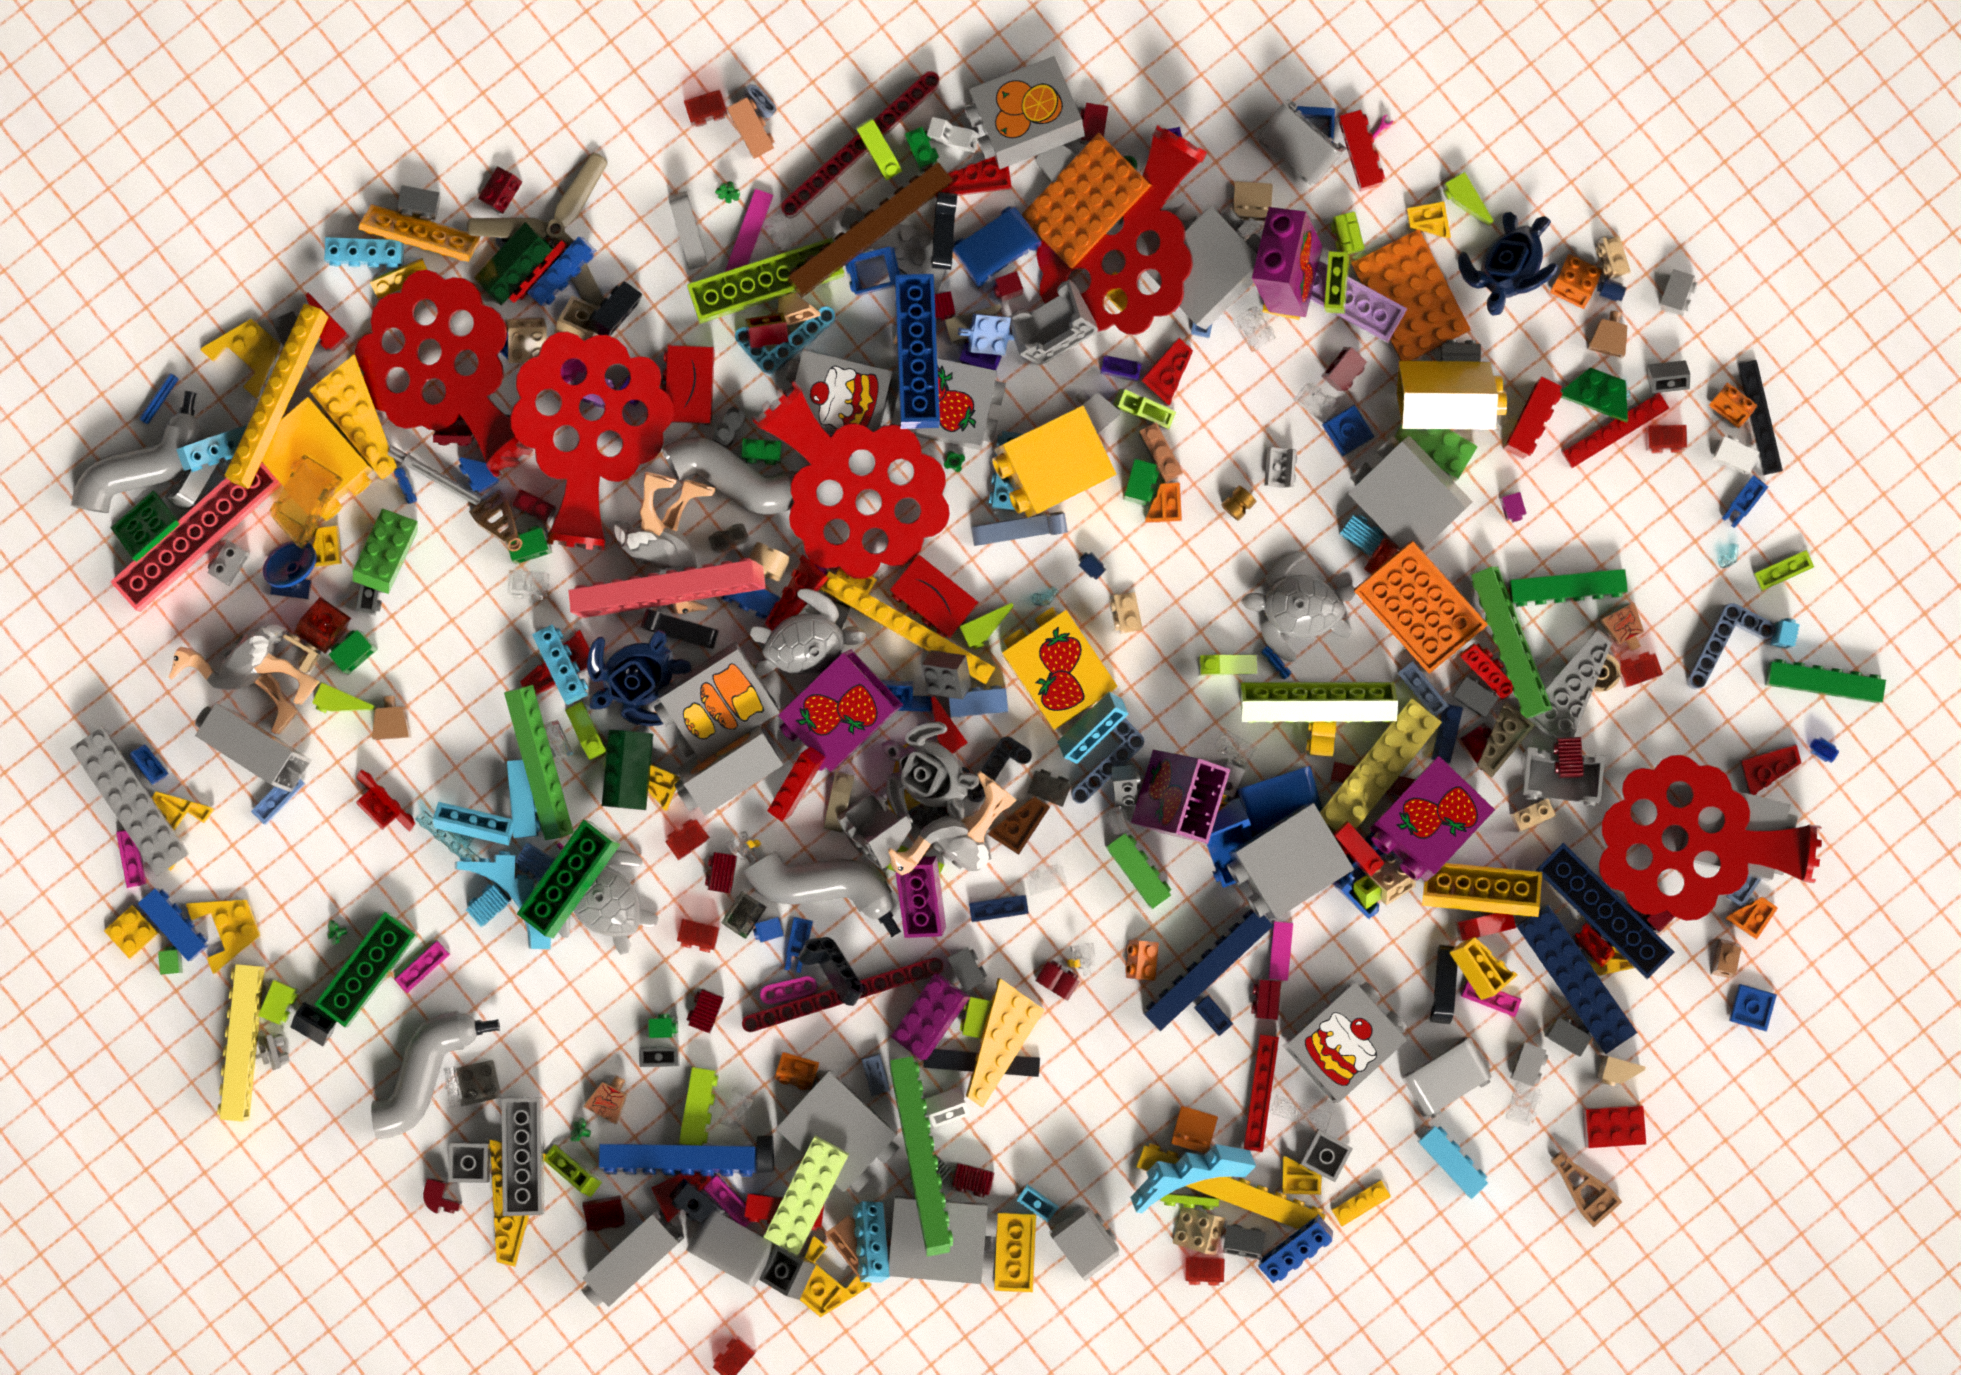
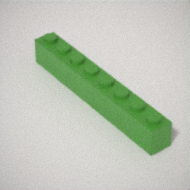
(1511, 642)
(538, 762)

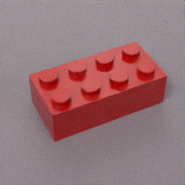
(1531, 420)

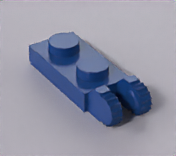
(1746, 499)
(799, 934)

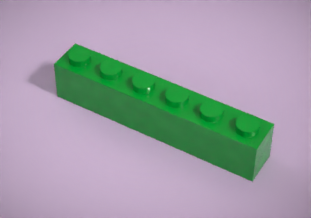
(1567, 587)
(1825, 682)

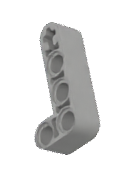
(687, 230)
(190, 486)

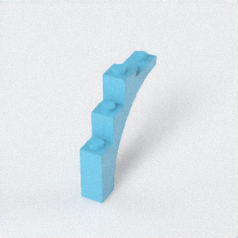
(503, 873)
(1191, 1168)

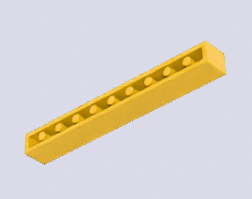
(276, 396)
(902, 624)
(1240, 1192)

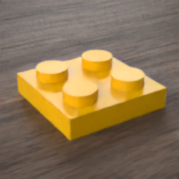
(131, 932)

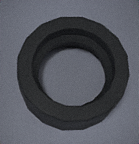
(765, 1153)

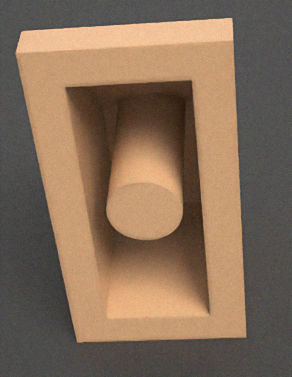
(796, 309)

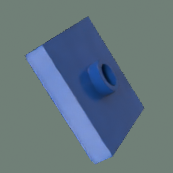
(1348, 430)
(1752, 1007)

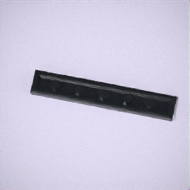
(1760, 418)
(966, 1062)

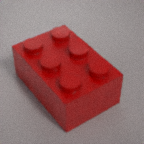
(1614, 1126)

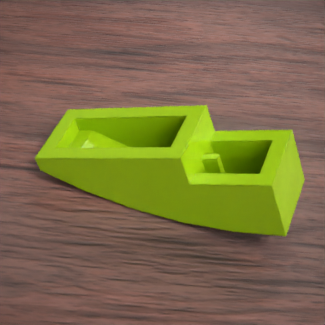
(1144, 408)

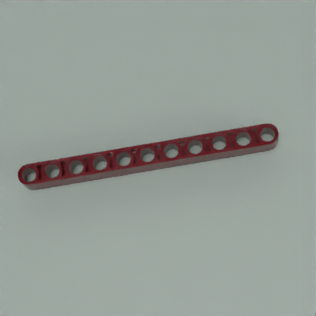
(856, 153)
(835, 1001)

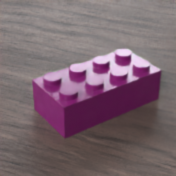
(922, 900)
(930, 1016)

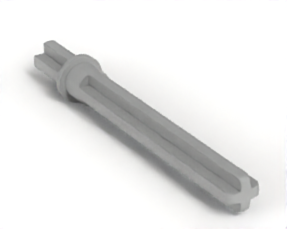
(413, 463)

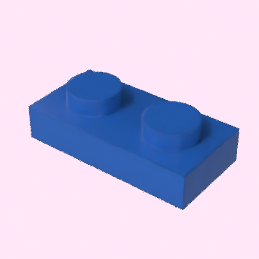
(148, 764)

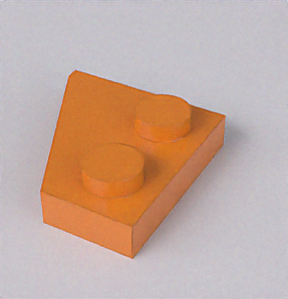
(1166, 504)
(1753, 917)

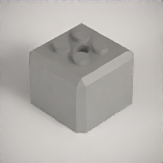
(1085, 1241)

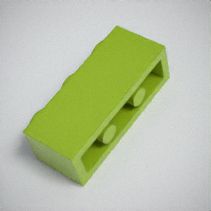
(1336, 282)

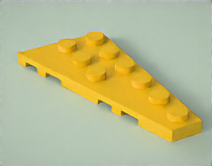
(1003, 1035)

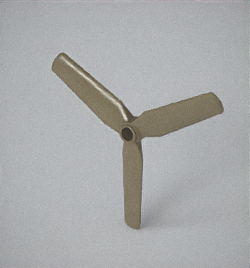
(566, 212)

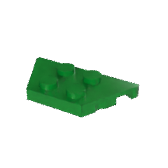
(1600, 393)

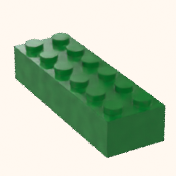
(568, 879)
(366, 969)

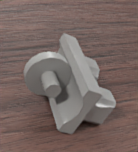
(271, 1043)

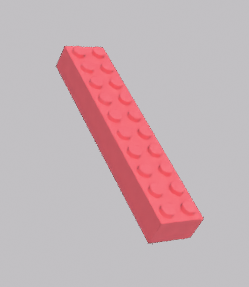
(193, 538)
(666, 588)

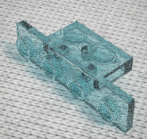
(455, 842)

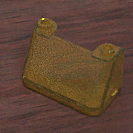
(304, 499)

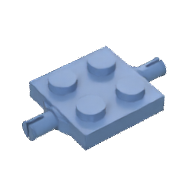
(988, 334)

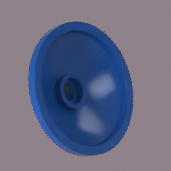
(289, 565)

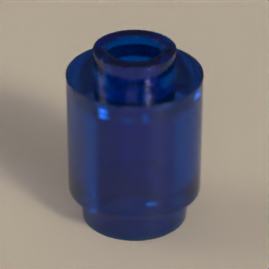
(1824, 749)

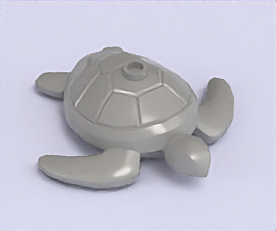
(1298, 606)
(805, 640)
(927, 772)
(613, 904)

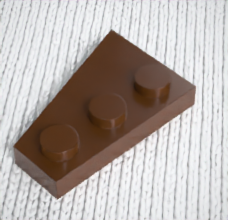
(1020, 825)

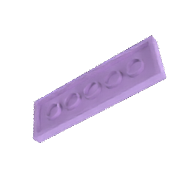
(1363, 306)

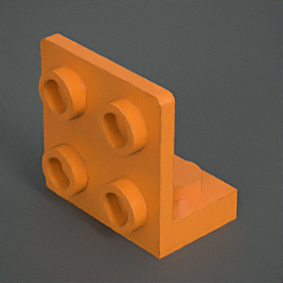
(1576, 281)
(1194, 1129)

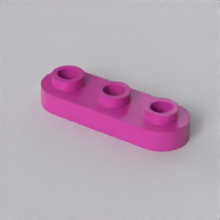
(779, 990)

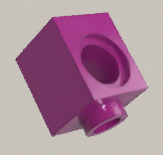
(1513, 507)

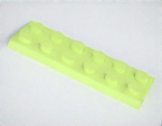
(806, 1195)

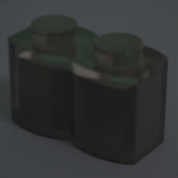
(724, 540)

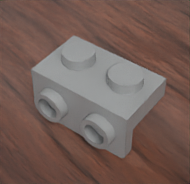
(1280, 467)

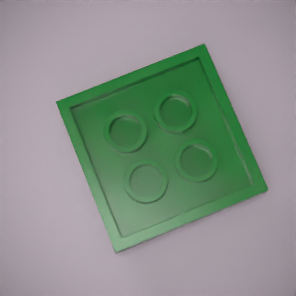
(145, 526)

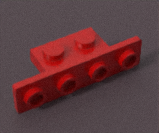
(1490, 670)
(380, 805)

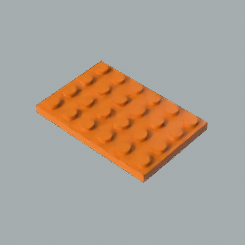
(1085, 200)
(1413, 279)
(1420, 606)

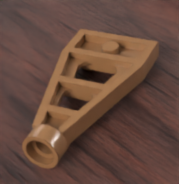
(490, 507)
(1599, 1207)

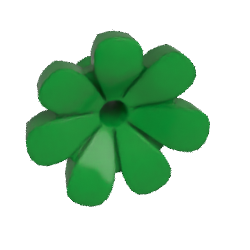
(728, 191)
(335, 932)
(579, 1130)

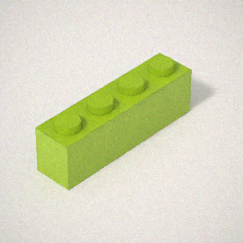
(697, 1106)

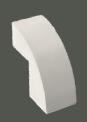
(953, 136)

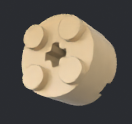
(772, 560)
(1610, 677)

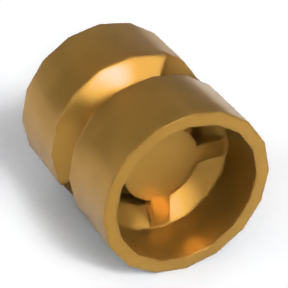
(1238, 503)

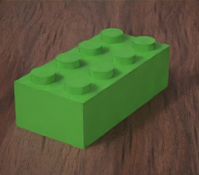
(1443, 446)
(385, 551)
(1138, 870)

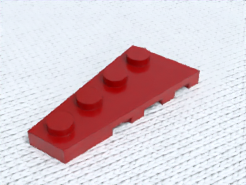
(979, 178)
(522, 291)
(804, 577)
(541, 676)

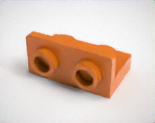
(1733, 405)
(796, 1071)

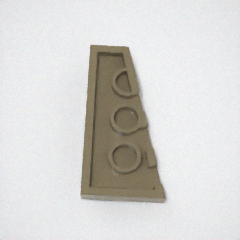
(1504, 738)

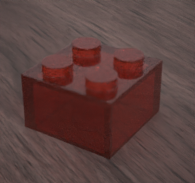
(322, 625)

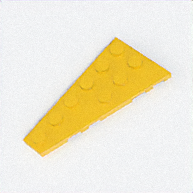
(351, 407)
(508, 1229)

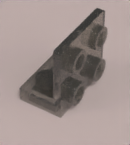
(1049, 788)
(478, 1083)

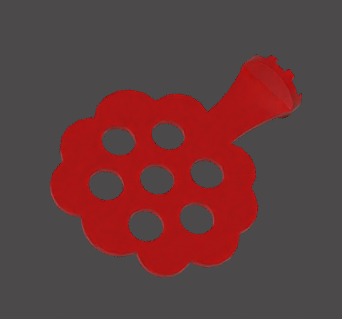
(1167, 165)
(463, 393)
(828, 456)
(583, 466)
(1783, 850)

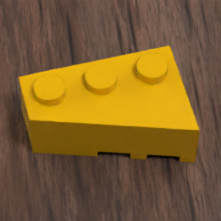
(1481, 968)

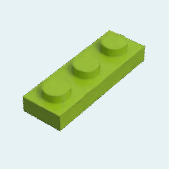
(1783, 570)
(1190, 1201)

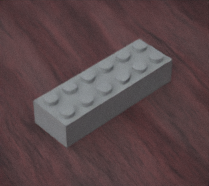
(522, 1156)

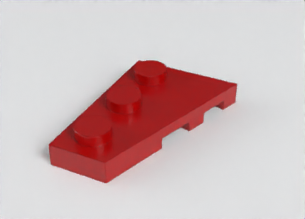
(1168, 370)
(1769, 766)
(665, 1188)

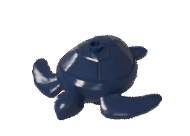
(1510, 263)
(634, 676)

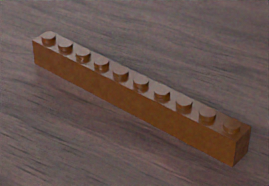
(870, 229)

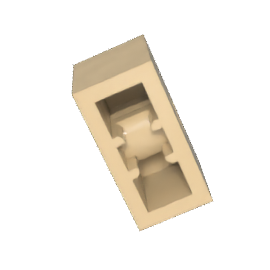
(1532, 815)

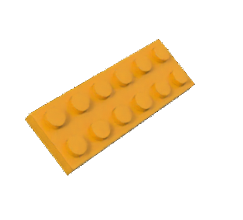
(419, 233)

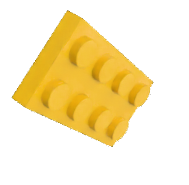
(1015, 1252)

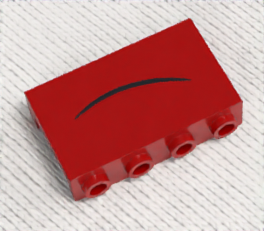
(690, 382)
(933, 597)

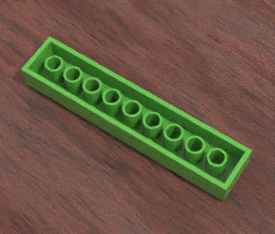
(919, 1151)

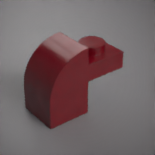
(434, 1197)

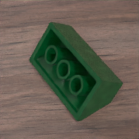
(513, 263)
(627, 769)

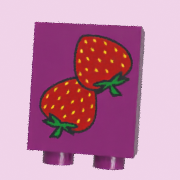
(1287, 261)
(839, 710)
(1180, 796)
(1430, 820)

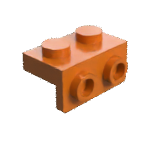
(1141, 960)

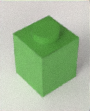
(170, 961)

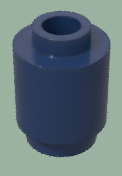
(1611, 290)
(1091, 565)

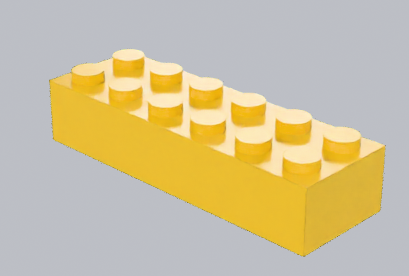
(1484, 889)

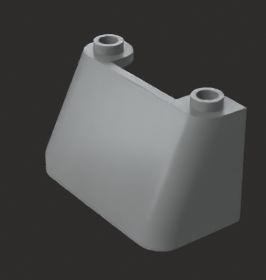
(1300, 143)
(1053, 326)
(1542, 782)
(874, 828)
(1447, 1077)
(731, 1247)

